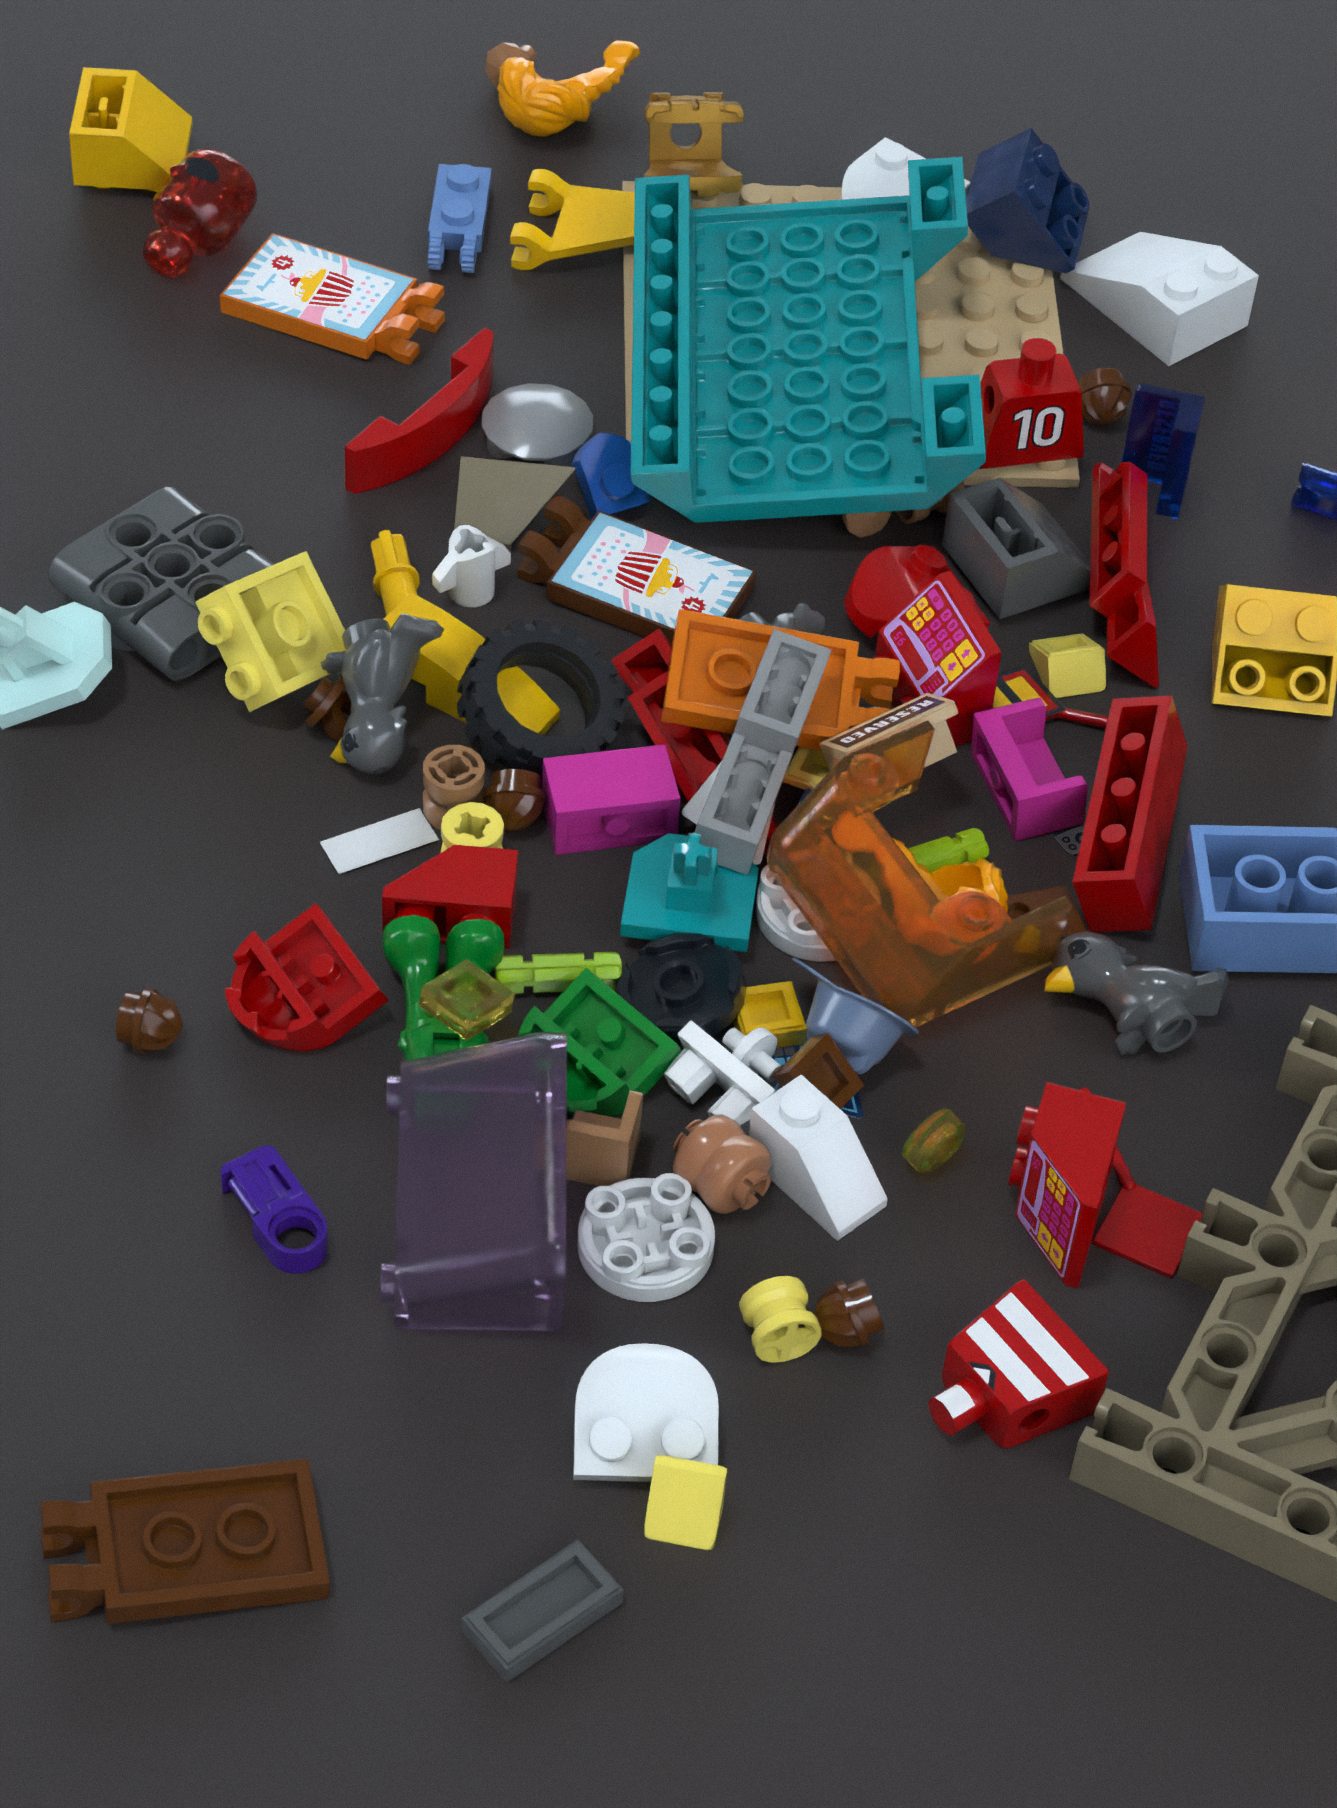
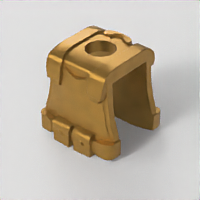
(704, 157)

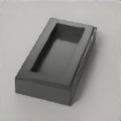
(542, 1610)

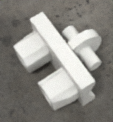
(708, 1062)

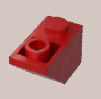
(456, 888)

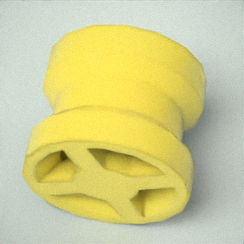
(472, 826)
(780, 1319)

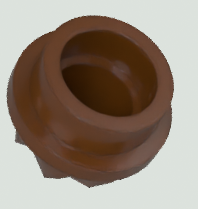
(1104, 395)
(515, 797)
(147, 1021)
(848, 1314)

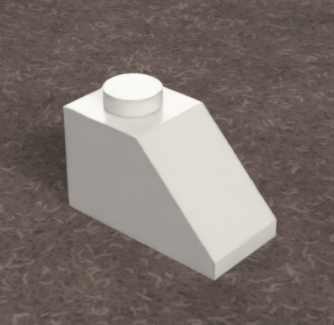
(817, 1157)

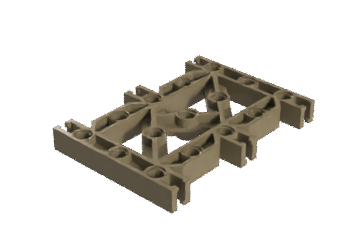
(1237, 1473)

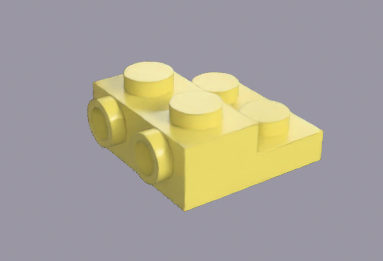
(272, 630)

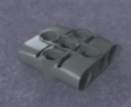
(151, 570)

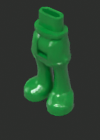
(413, 951)

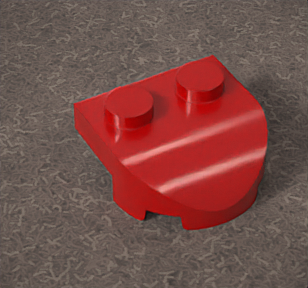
(890, 580)
(301, 985)

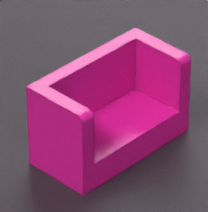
(1023, 772)
(610, 799)

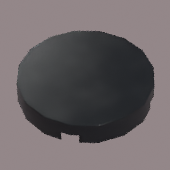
(685, 981)

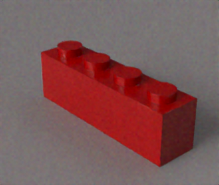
(1130, 814)

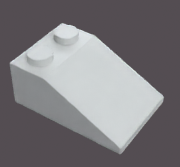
(1168, 292)

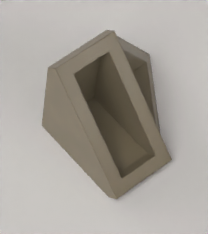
(504, 495)

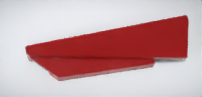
(1120, 568)
(691, 750)

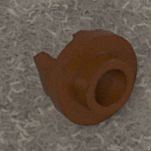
(328, 703)

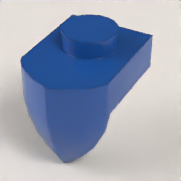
(606, 475)

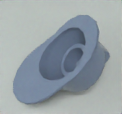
(856, 1024)

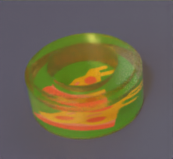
(934, 1141)

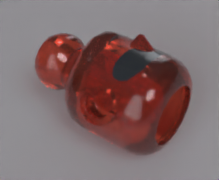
(198, 210)

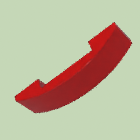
(394, 451)

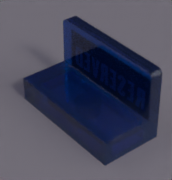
(1163, 440)

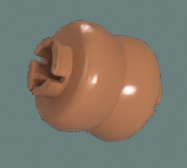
(722, 1163)

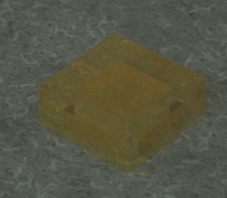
(466, 999)

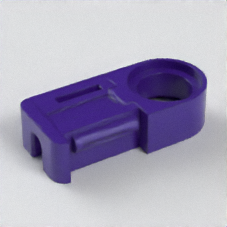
(276, 1204)

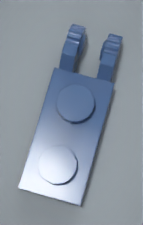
(458, 214)

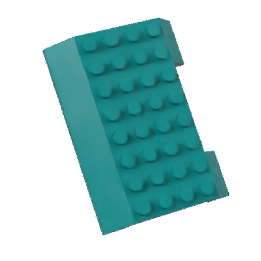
(789, 353)

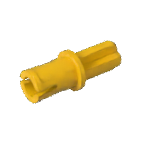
(394, 573)

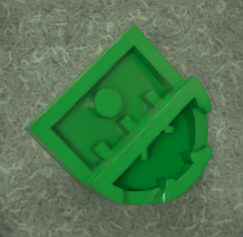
(607, 1045)

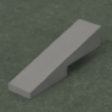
(761, 749)

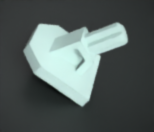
(50, 659)

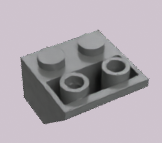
(1012, 548)

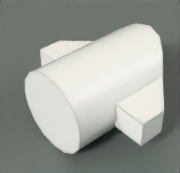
(470, 567)

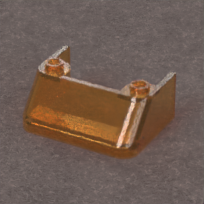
(879, 911)

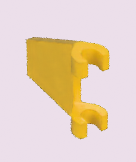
(587, 222)

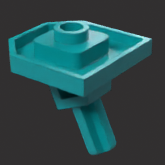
(684, 891)

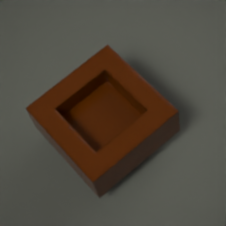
(823, 1067)

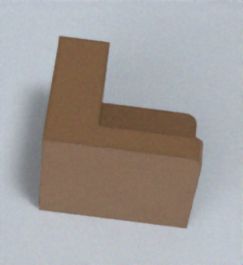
(603, 1147)

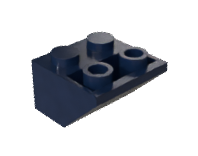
(1027, 204)

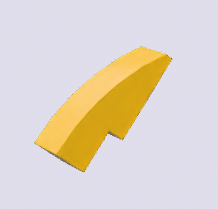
(446, 659)

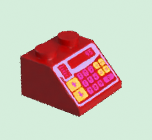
(943, 653)
(1065, 1173)

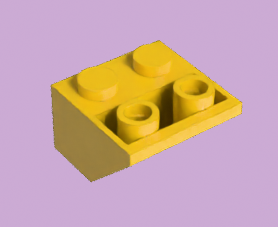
(125, 131)
(1275, 650)

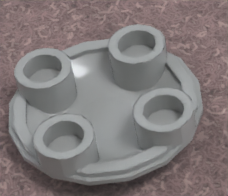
(536, 424)

